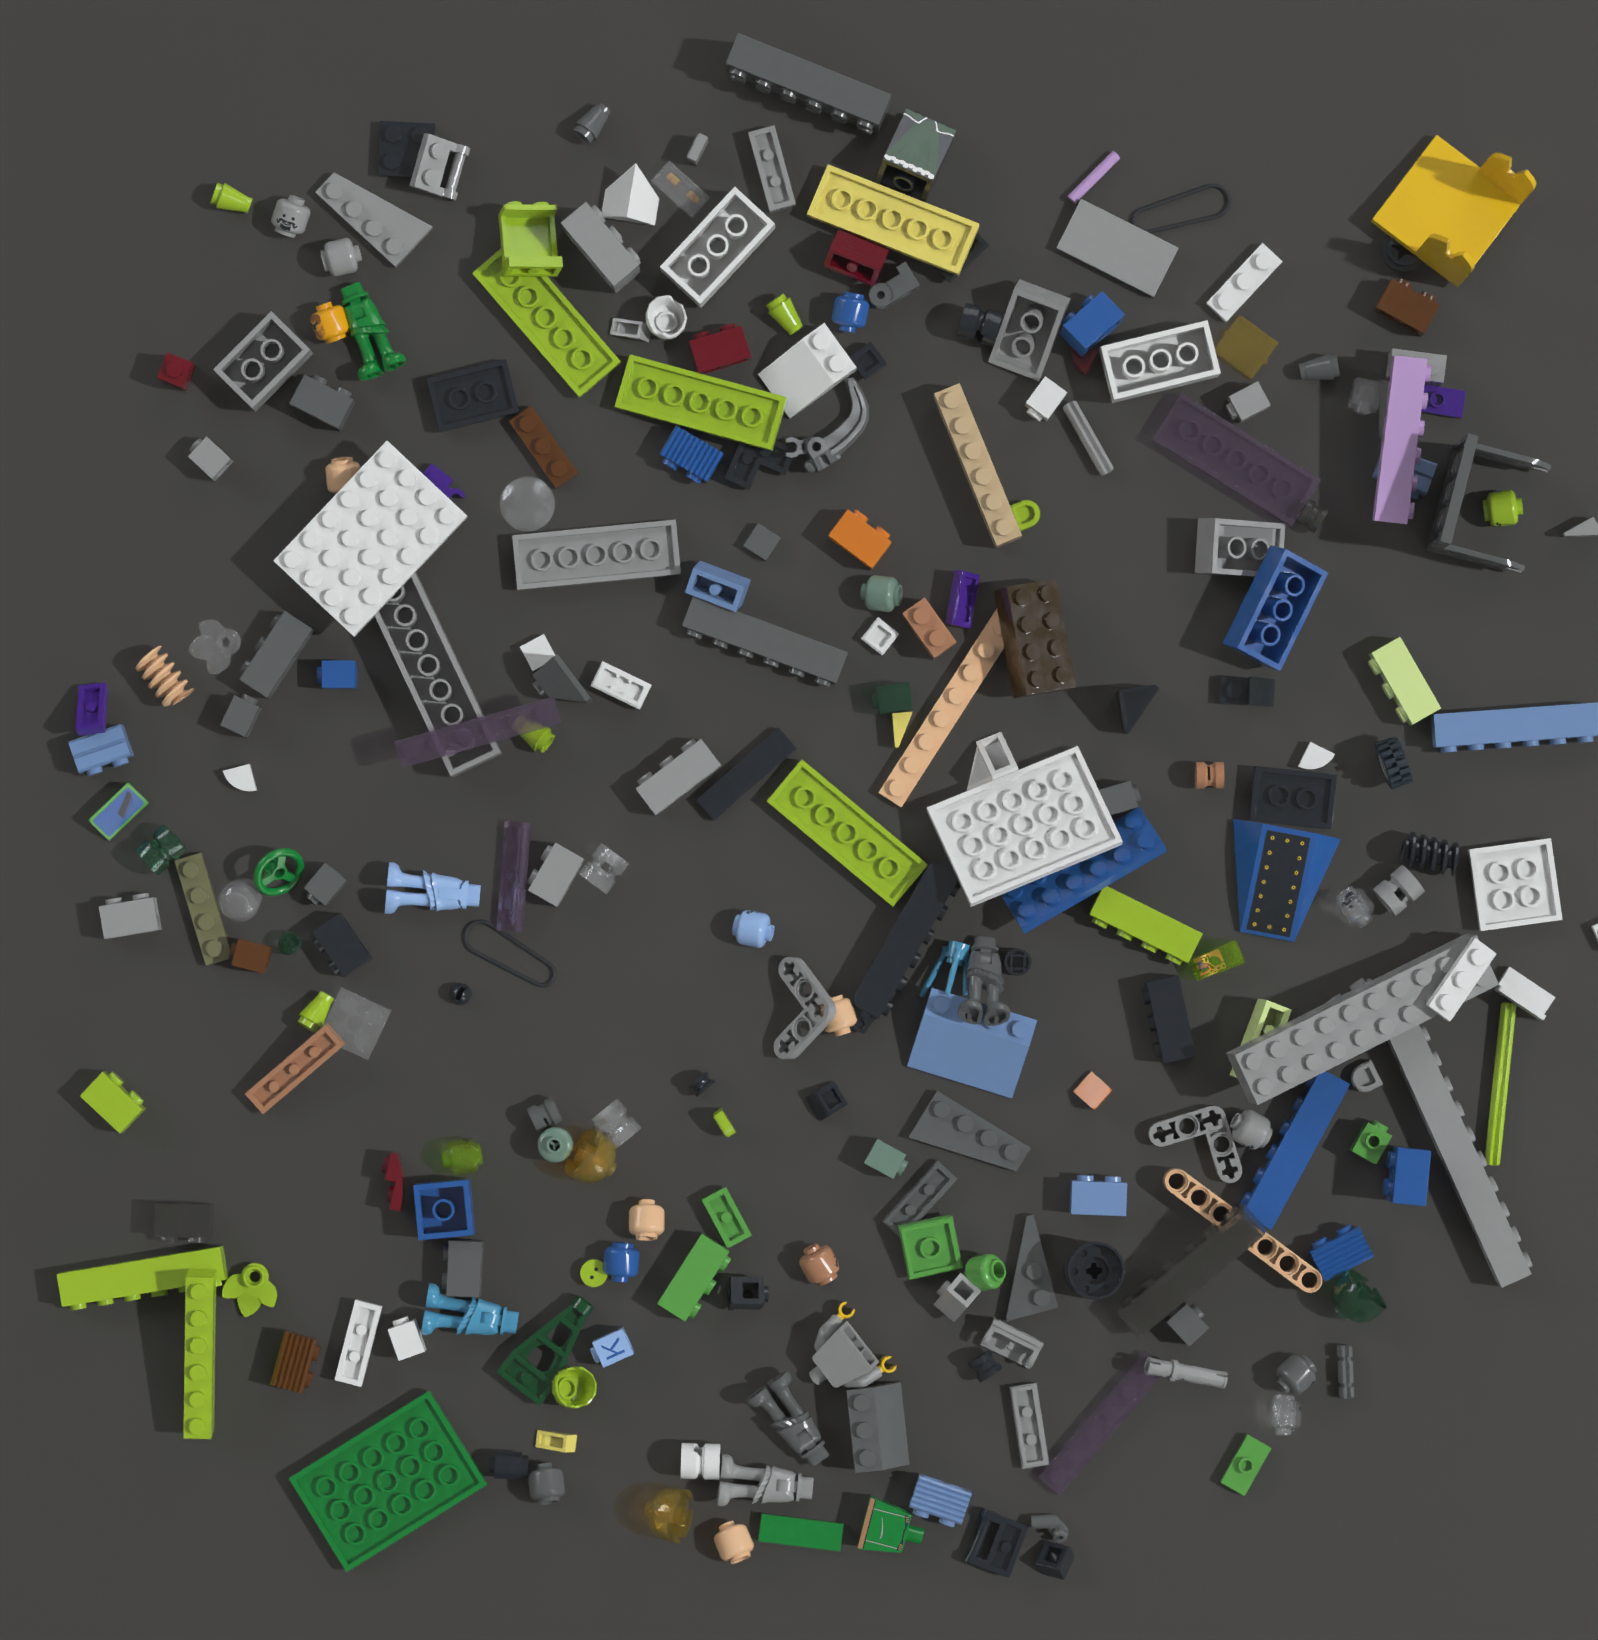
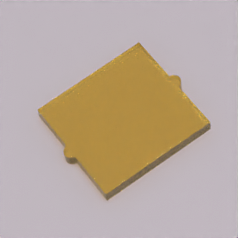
(1245, 347)

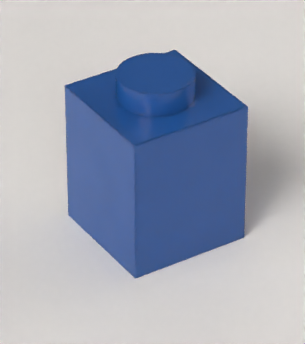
(338, 674)

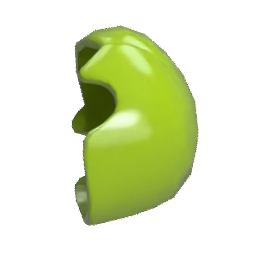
(574, 1387)

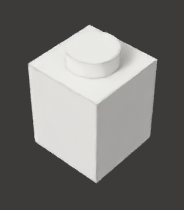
(1045, 400)
(406, 1338)

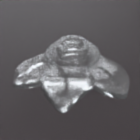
(211, 647)

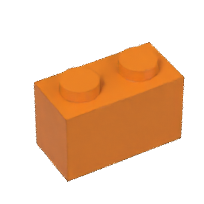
(860, 539)

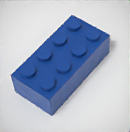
(1275, 608)

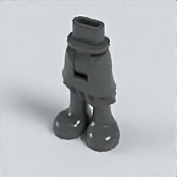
(985, 973)
(796, 1430)

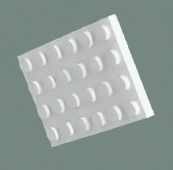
(370, 538)
(1024, 826)

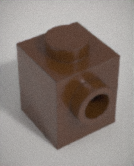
(250, 955)

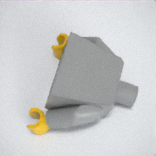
(844, 1356)

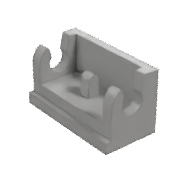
(1012, 1343)

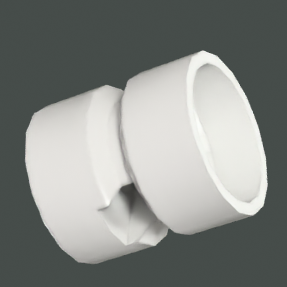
(700, 1461)

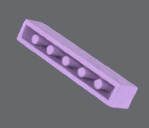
(1400, 439)

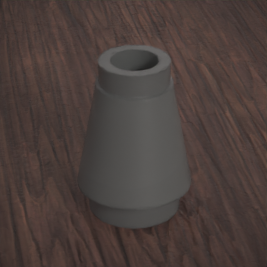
(591, 124)
(1320, 368)

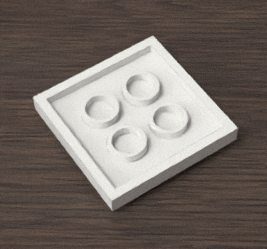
(1515, 884)

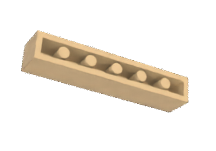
(977, 465)

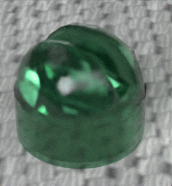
(289, 943)

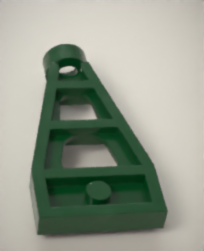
(527, 1376)

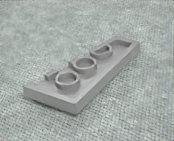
(376, 220)

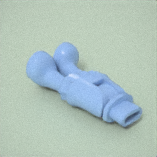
(441, 890)

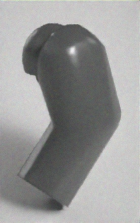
(1053, 1524)

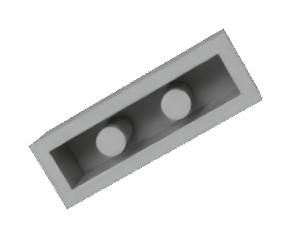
(677, 775)

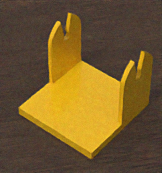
(1453, 208)

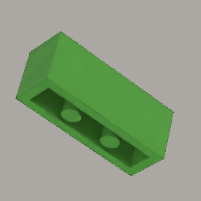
(695, 1277)

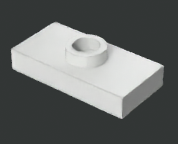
(621, 685)

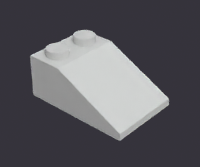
(808, 370)

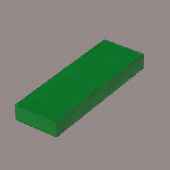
(800, 1532)

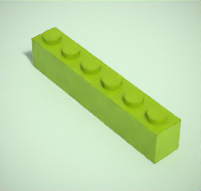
(137, 1277)
(199, 1353)

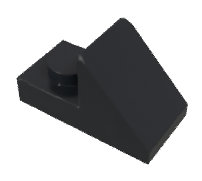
(1246, 691)

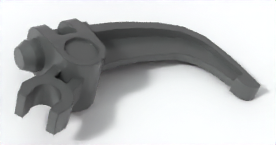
(825, 451)

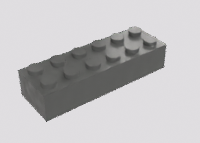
(808, 84)

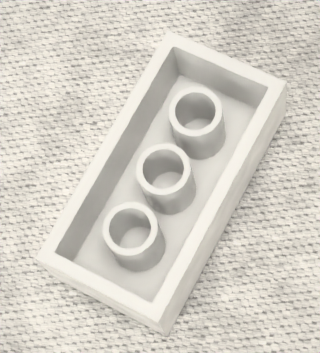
(717, 247)
(1159, 361)

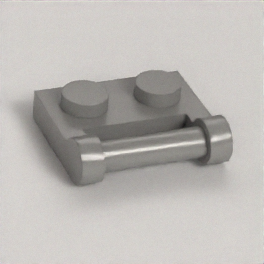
(432, 163)

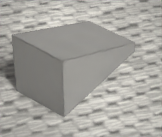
(630, 329)
(1585, 529)

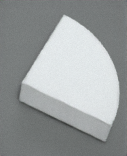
(1315, 757)
(241, 778)

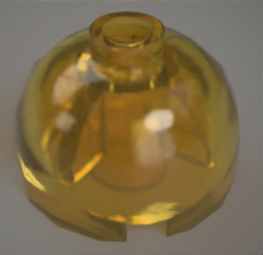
(593, 1158)
(669, 1513)

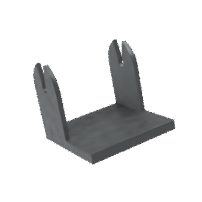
(1453, 493)

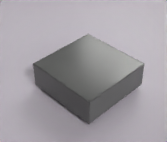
(762, 542)

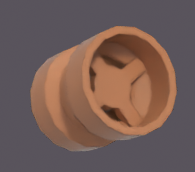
(1216, 775)

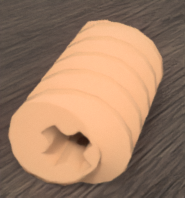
(163, 677)

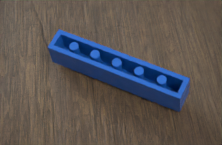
(1295, 1147)

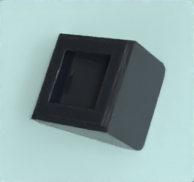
(826, 1101)

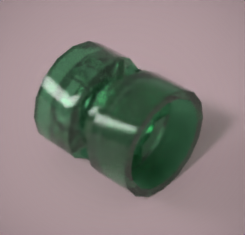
(161, 849)

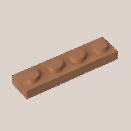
(295, 1068)

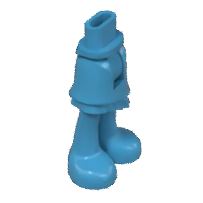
(479, 1315)

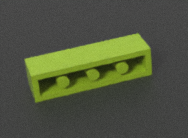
(1145, 924)

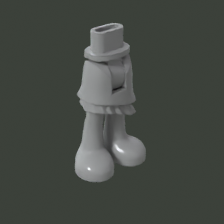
(774, 1483)

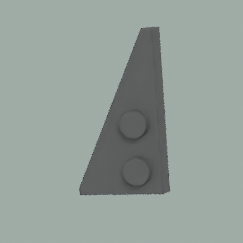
(1032, 1284)

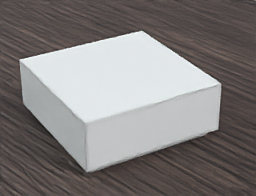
(880, 636)
(537, 652)

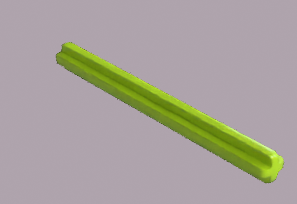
(1500, 1083)

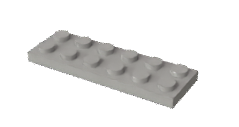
(596, 555)

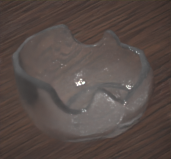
(240, 900)

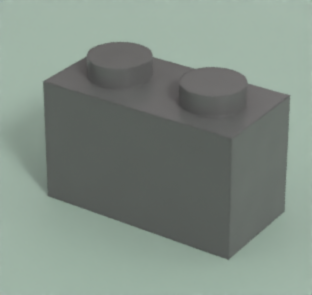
(322, 401)
(464, 1268)

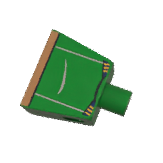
(887, 1527)

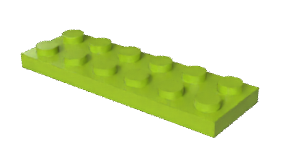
(550, 325)
(701, 402)
(847, 833)

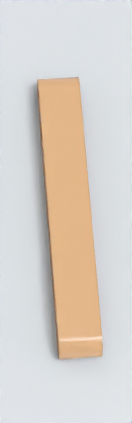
(1277, 1250)

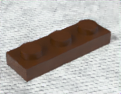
(543, 447)

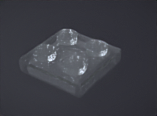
(357, 1022)

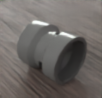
(545, 1114)

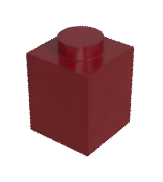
(176, 371)

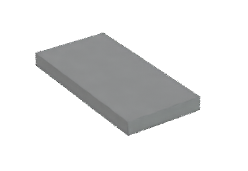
(1117, 248)

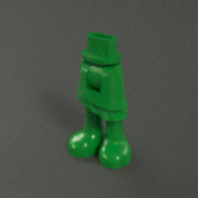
(365, 322)

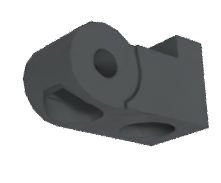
(888, 293)

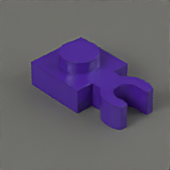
(442, 481)

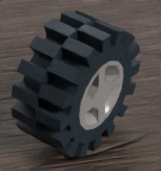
(1393, 762)

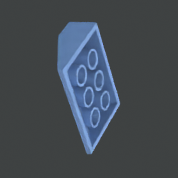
(970, 1052)

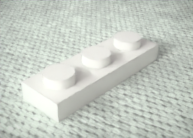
(1244, 282)
(1460, 979)
(358, 1343)

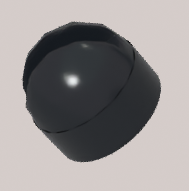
(465, 998)

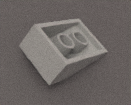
(1029, 329)
(1235, 545)

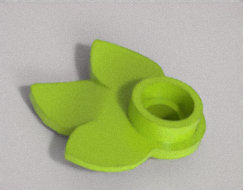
(250, 1293)

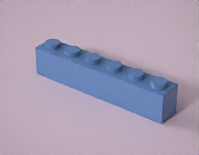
(1514, 725)

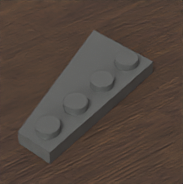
(964, 1132)

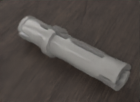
(1176, 1371)

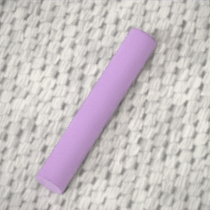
(1093, 177)

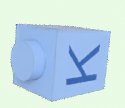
(611, 1347)

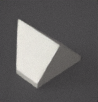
(631, 199)
(991, 761)

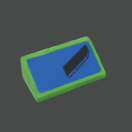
(118, 811)

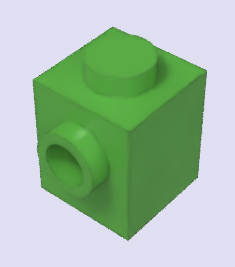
(1371, 1141)

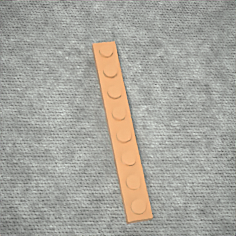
(944, 713)

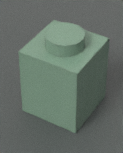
(886, 1159)

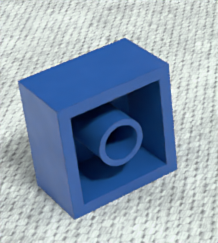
(1407, 1175)
(444, 1209)

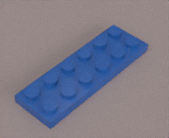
(1057, 892)

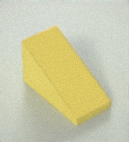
(900, 722)
(556, 1441)

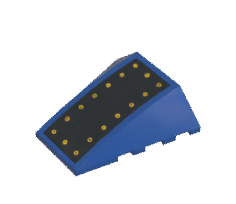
(1278, 876)

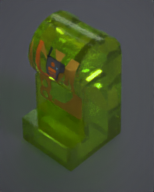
(1217, 960)

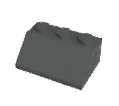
(877, 1427)

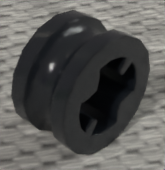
(701, 1084)

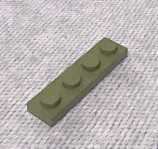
(203, 908)

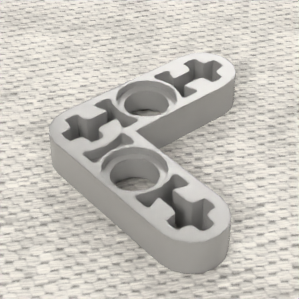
(811, 1011)
(1211, 1133)

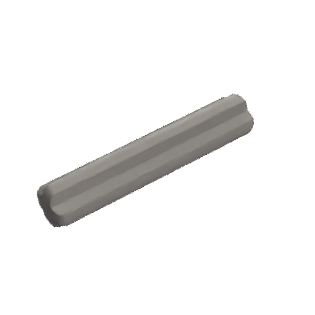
(1088, 438)

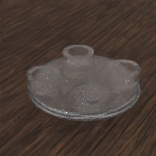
(527, 504)

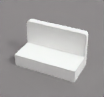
(1524, 993)

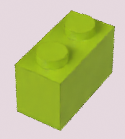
(113, 1101)

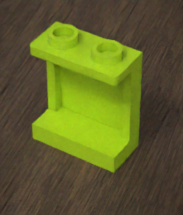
(529, 240)

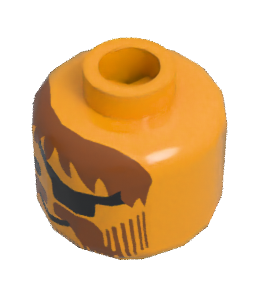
(329, 322)

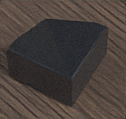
(1054, 1560)

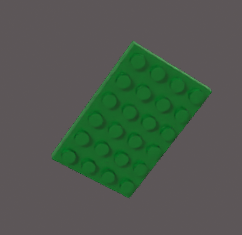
(388, 1481)

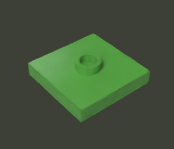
(930, 1246)

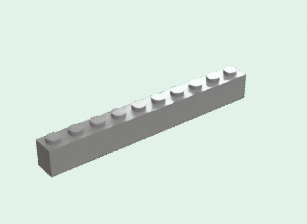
(1459, 1156)

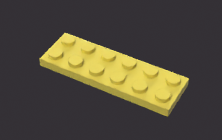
(893, 220)

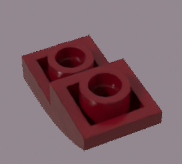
(394, 1172)

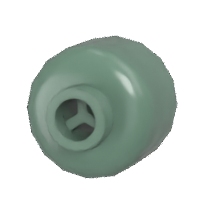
(881, 593)
(564, 1140)

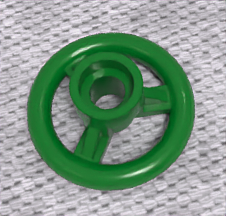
(275, 869)

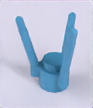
(956, 955)

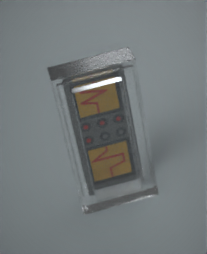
(680, 189)

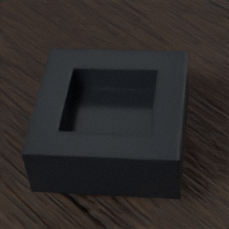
(868, 361)

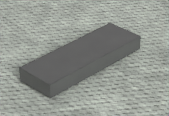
(920, 1197)

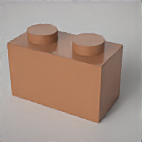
(929, 628)

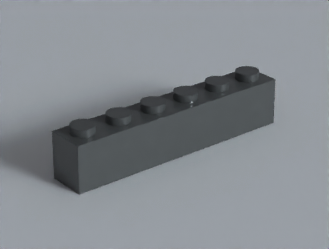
(765, 640)

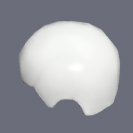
(665, 317)

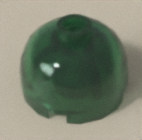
(1356, 1299)

